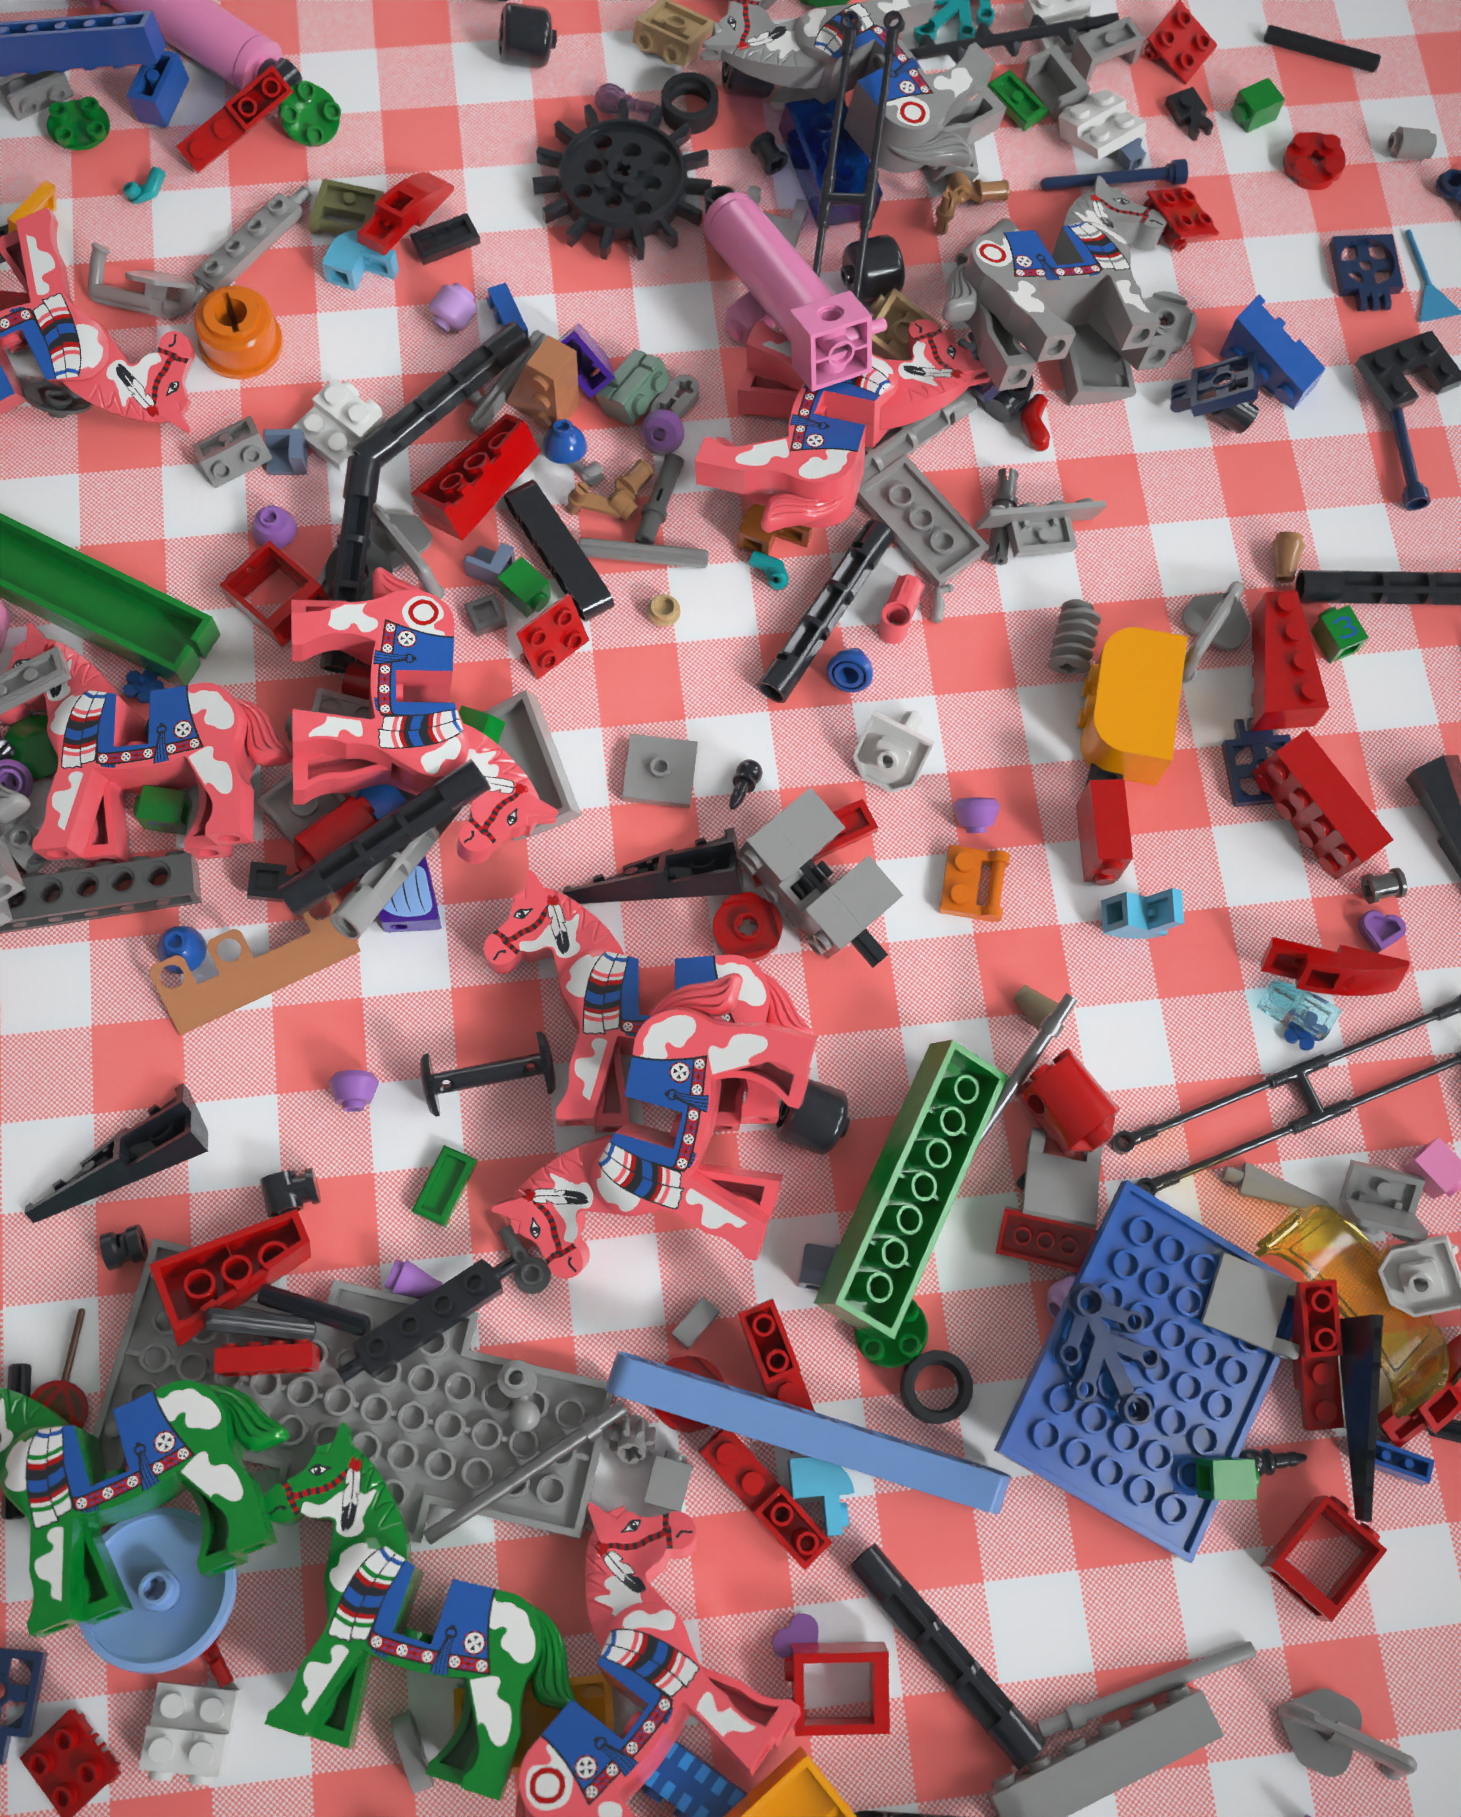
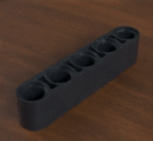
(558, 550)

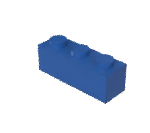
(504, 306)
(1403, 1464)

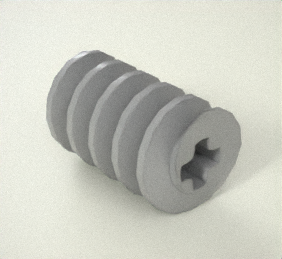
(1074, 637)

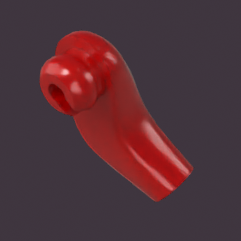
(1033, 425)

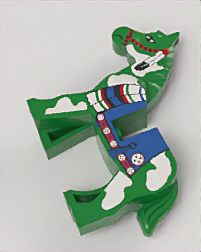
(172, 1443)
(370, 1590)

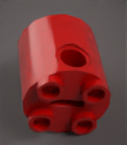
(332, 831)
(1069, 1104)

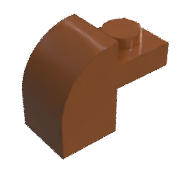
(753, 537)

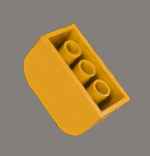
(1133, 704)

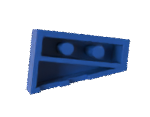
(1284, 365)

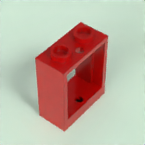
(261, 565)
(1363, 1536)
(842, 1652)

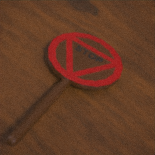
(61, 1395)

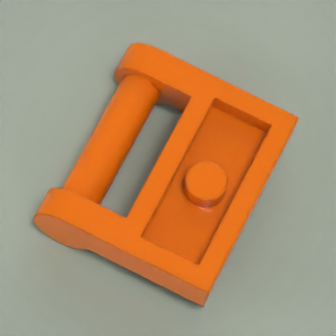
(962, 883)

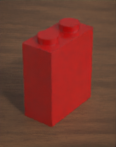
(1104, 831)

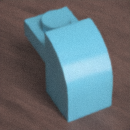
(348, 260)
(1141, 916)
(822, 1479)

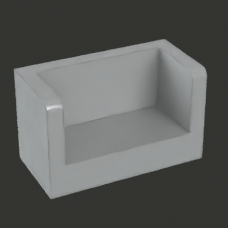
(1105, 44)
(1055, 81)

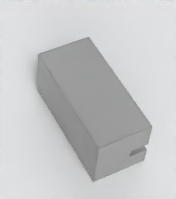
(695, 1322)

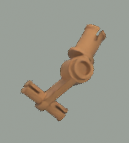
(962, 189)
(620, 502)

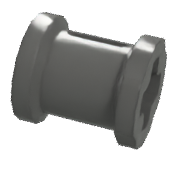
(1384, 885)

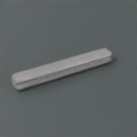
(503, 386)
(644, 552)

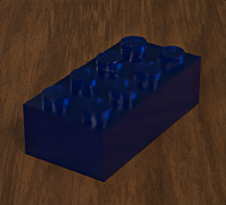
(807, 137)

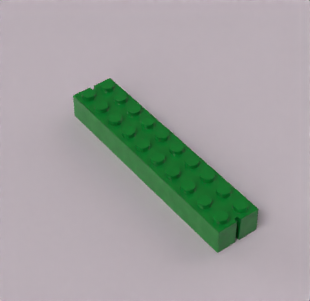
(102, 604)

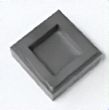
(485, 615)

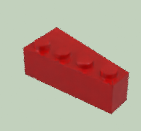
(476, 477)
(1284, 667)
(227, 1271)

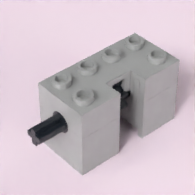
(824, 911)

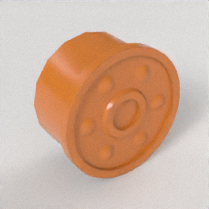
(237, 332)

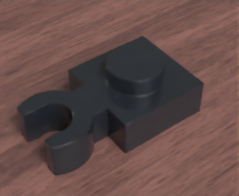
(1189, 109)
(265, 880)

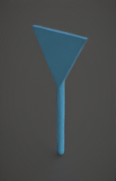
(1434, 302)

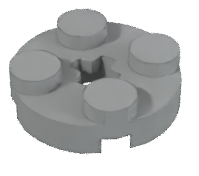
(1178, 315)

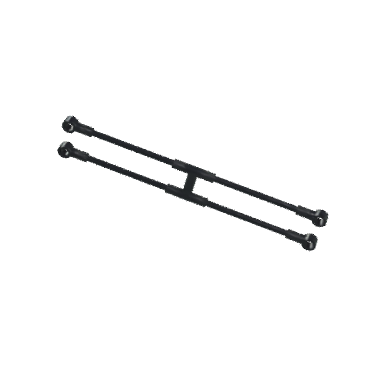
(867, 199)
(1298, 1074)

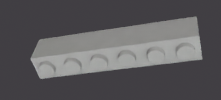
(1110, 1759)

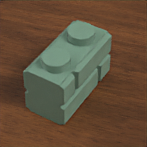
(634, 387)

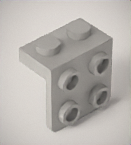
(1383, 1200)

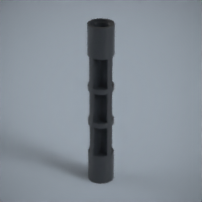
(445, 394)
(359, 494)
(1379, 587)
(825, 611)
(384, 838)
(947, 1656)

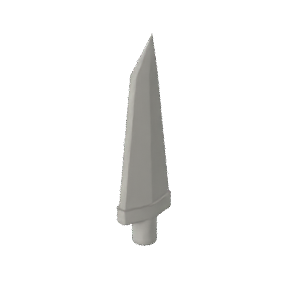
(1263, 1186)

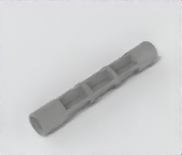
(912, 436)
(382, 882)

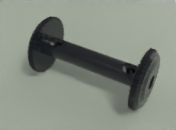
(486, 1074)

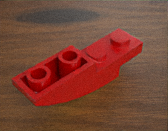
(235, 119)
(401, 207)
(1334, 973)
(774, 1355)
(1316, 1369)
(1433, 1412)
(765, 1497)

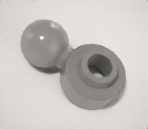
(524, 1414)

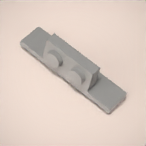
(1043, 527)

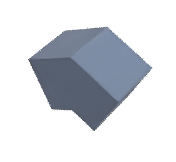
(1131, 155)

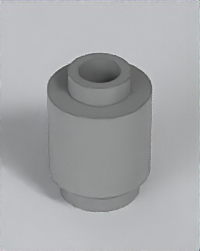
(1412, 143)

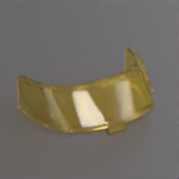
(1332, 1247)

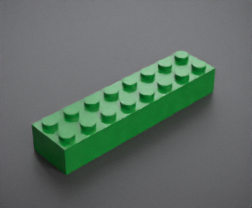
(911, 1190)

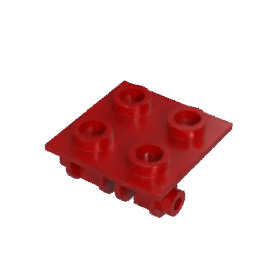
(1180, 42)
(1182, 216)
(552, 636)
(70, 1764)

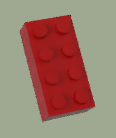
(1321, 805)

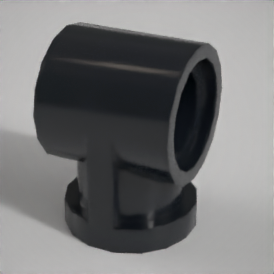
(1009, 402)
(1240, 416)
(289, 1191)

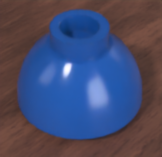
(564, 443)
(850, 670)
(183, 942)

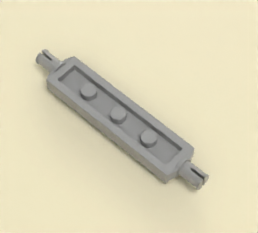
(249, 242)

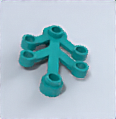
(965, 20)

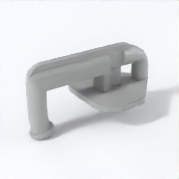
(152, 301)
(403, 541)
(1215, 621)
(1326, 1732)

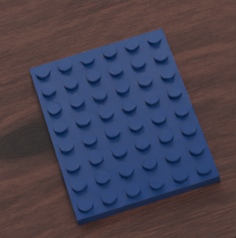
(1200, 1392)

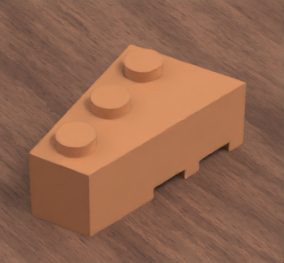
(548, 384)

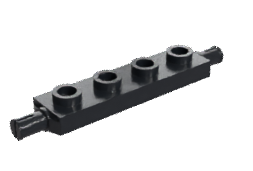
(427, 1318)

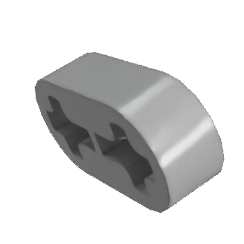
(670, 396)
(411, 1751)

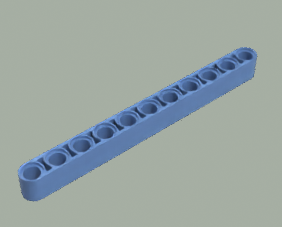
(807, 1432)

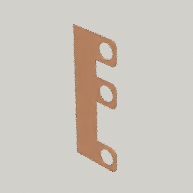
(250, 977)

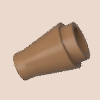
(1287, 555)

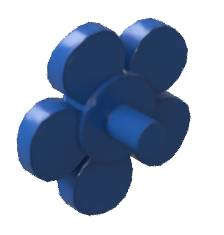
(141, 685)
(1296, 1033)

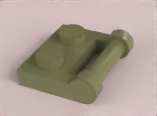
(342, 201)

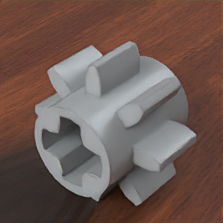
(632, 1439)

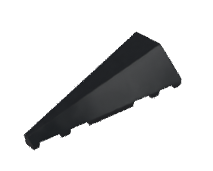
(1439, 792)
(690, 872)
(153, 1145)
(1360, 1394)

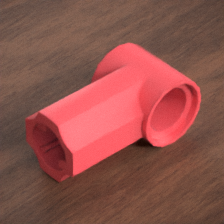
(900, 608)

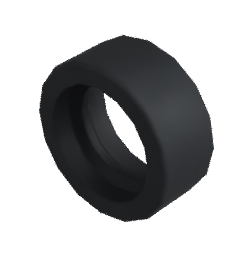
(692, 84)
(963, 1378)

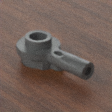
(533, 1272)

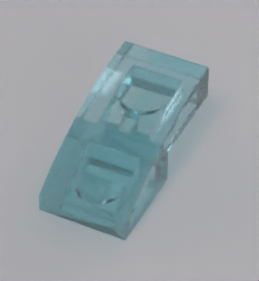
(1302, 1007)

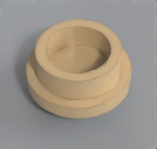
(663, 610)

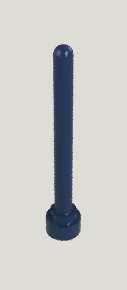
(1173, 172)
(1415, 494)

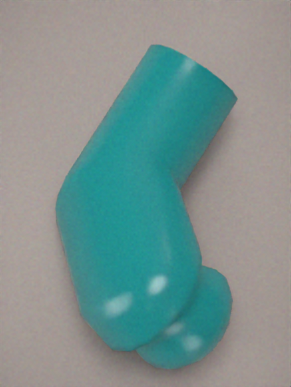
(146, 191)
(773, 569)

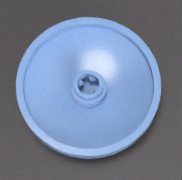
(173, 1605)

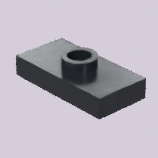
(445, 238)

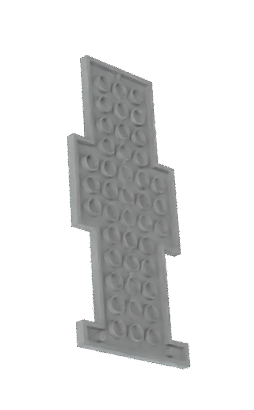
(425, 1423)

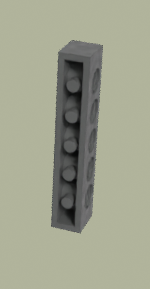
(106, 901)

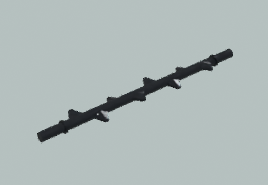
(1012, 39)

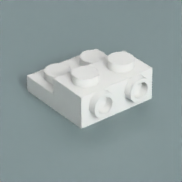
(1053, 12)
(1100, 124)
(339, 422)
(189, 1732)

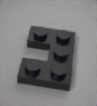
(1388, 366)

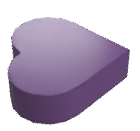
(1381, 930)
(801, 1629)

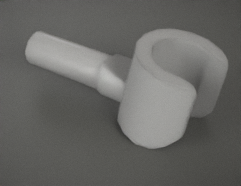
(590, 474)

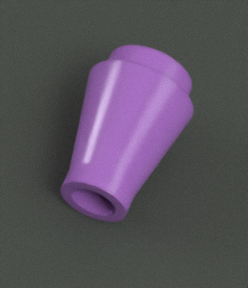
(410, 1280)

